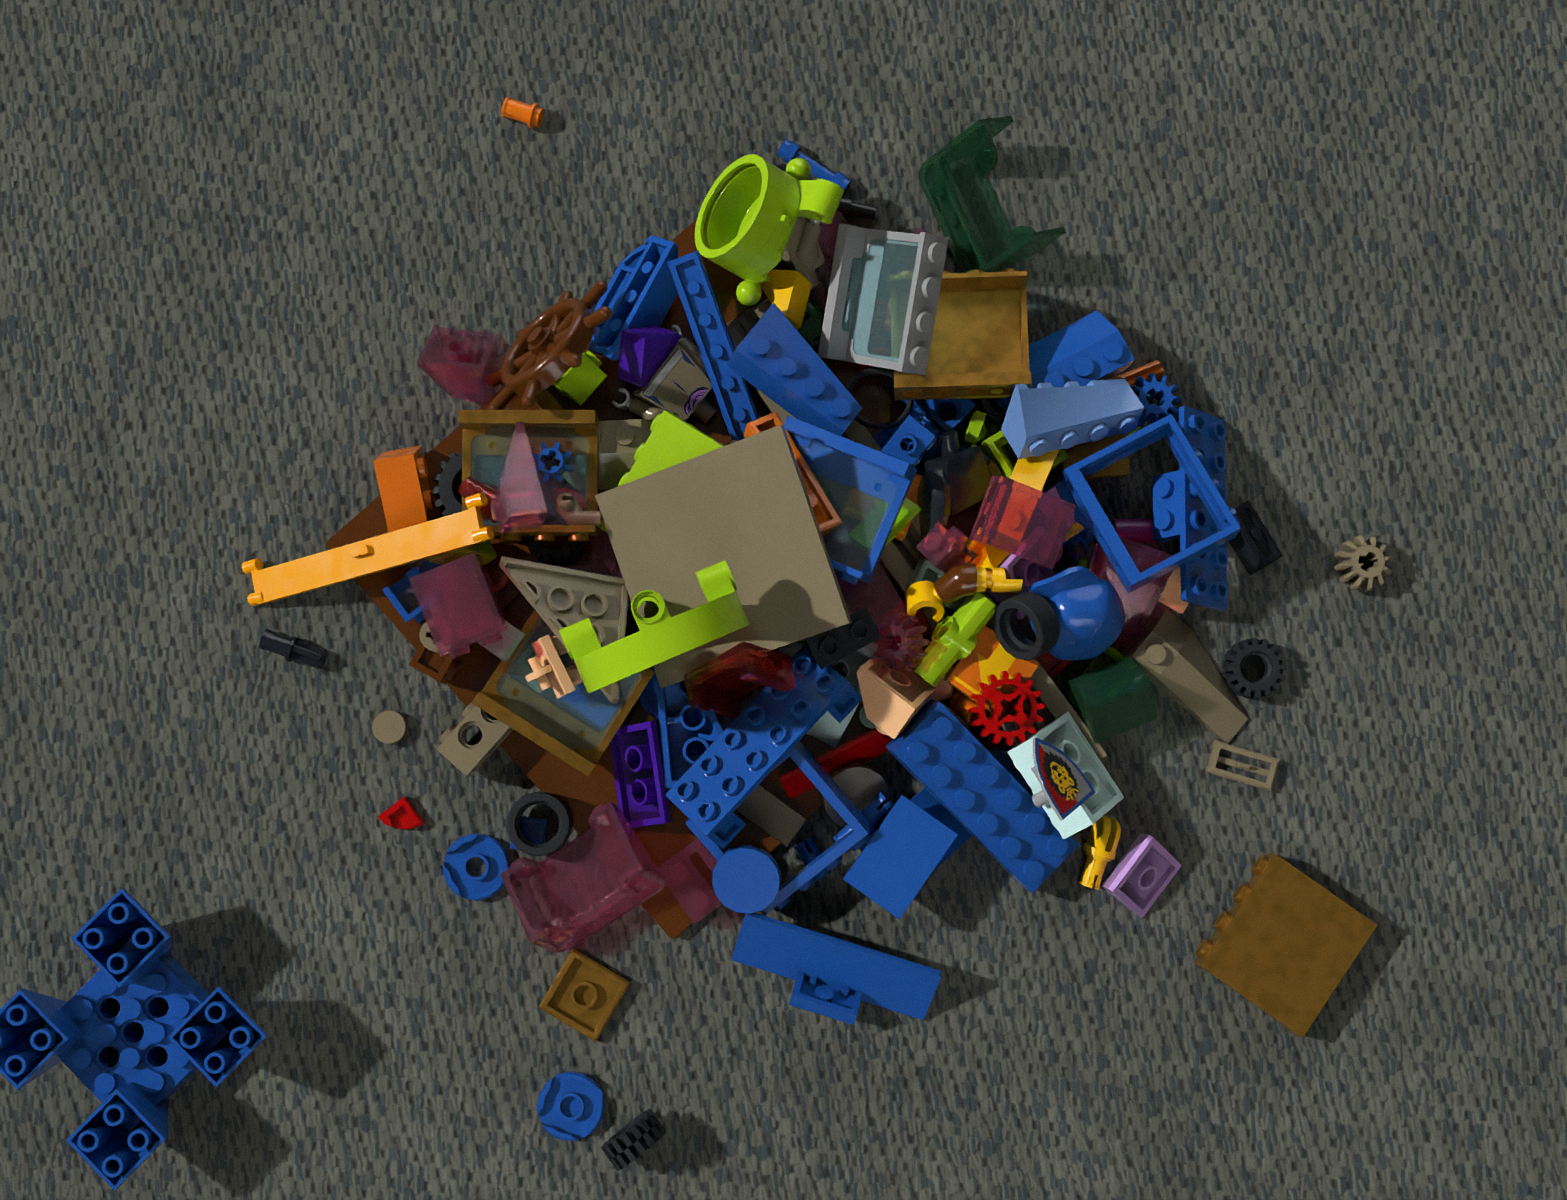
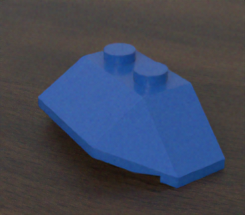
(636, 294)

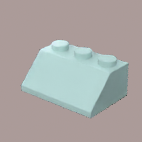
(1068, 738)

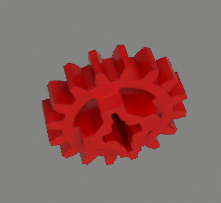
(994, 698)

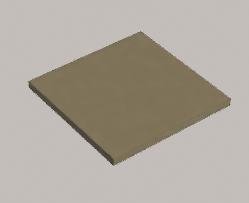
(733, 507)

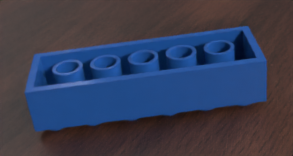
(981, 795)

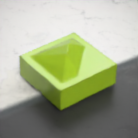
(976, 429)

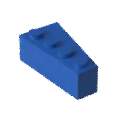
(792, 374)

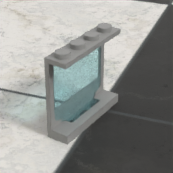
(883, 298)

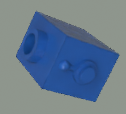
(921, 433)

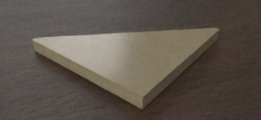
(571, 595)

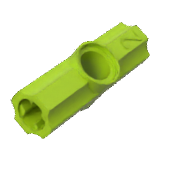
(954, 638)

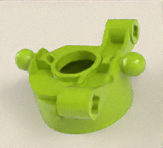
(753, 214)

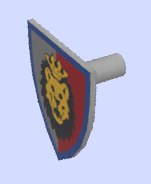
(1059, 778)

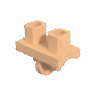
(549, 668)

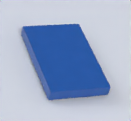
(900, 856)

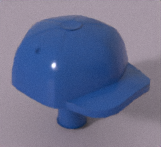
(1086, 610)

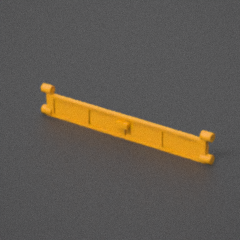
(369, 555)

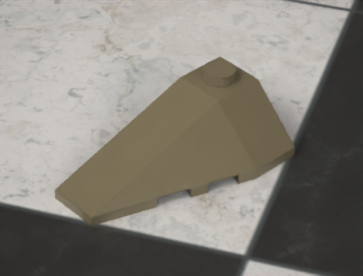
(1184, 671)

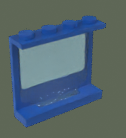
(864, 491)

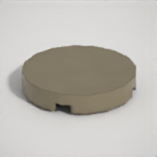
(861, 786)

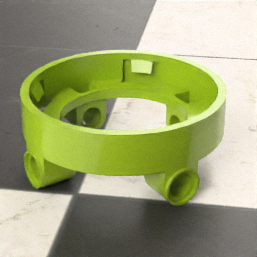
(659, 636)

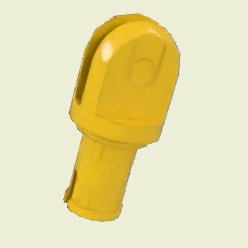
(1100, 849)

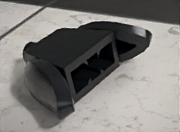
(953, 480)

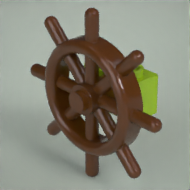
(553, 353)

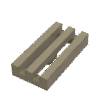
(1214, 758)

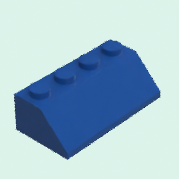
(1078, 353)

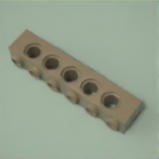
(460, 752)

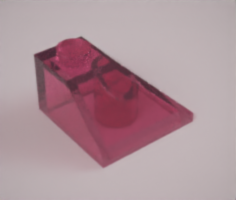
(460, 361)

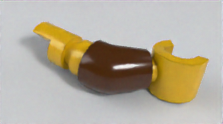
(955, 584)

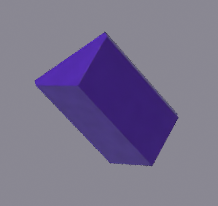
(640, 774)

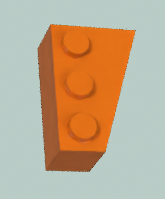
(404, 487)

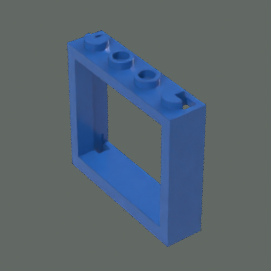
(1193, 466)
(829, 858)

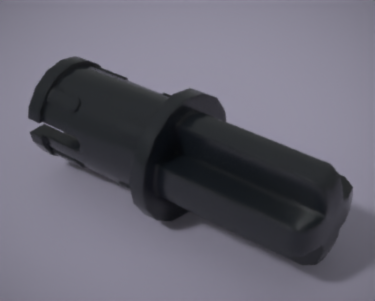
(292, 649)

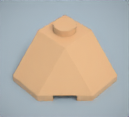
(891, 696)

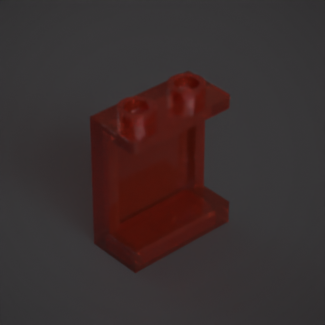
(734, 673)

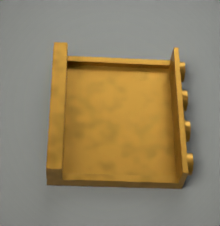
(976, 339)
(1284, 943)

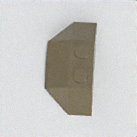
(617, 447)

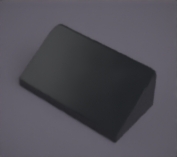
(1253, 542)

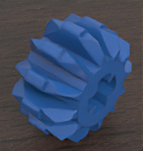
(1151, 389)

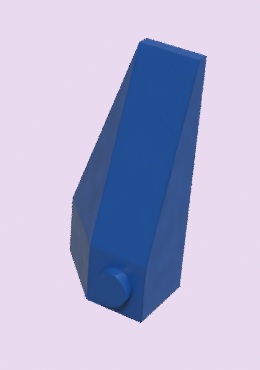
(683, 731)

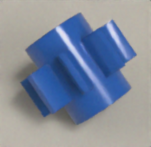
(548, 454)

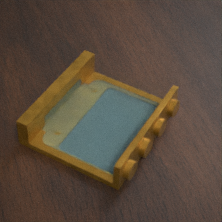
(485, 450)
(570, 727)

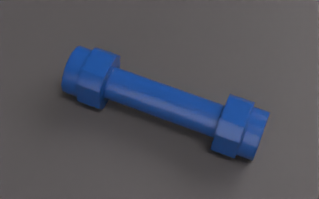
(791, 150)

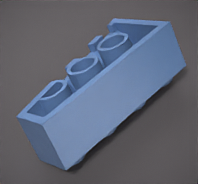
(1068, 415)

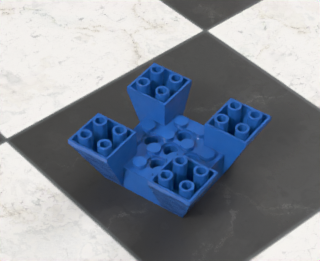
(134, 1092)

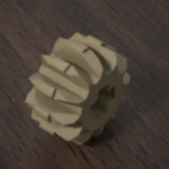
(1350, 556)

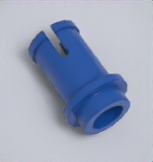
(808, 852)

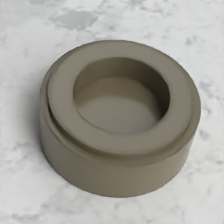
(389, 727)

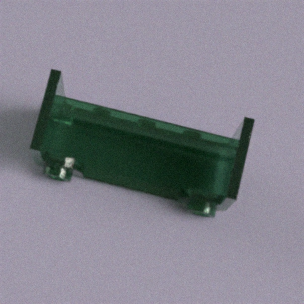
(968, 207)

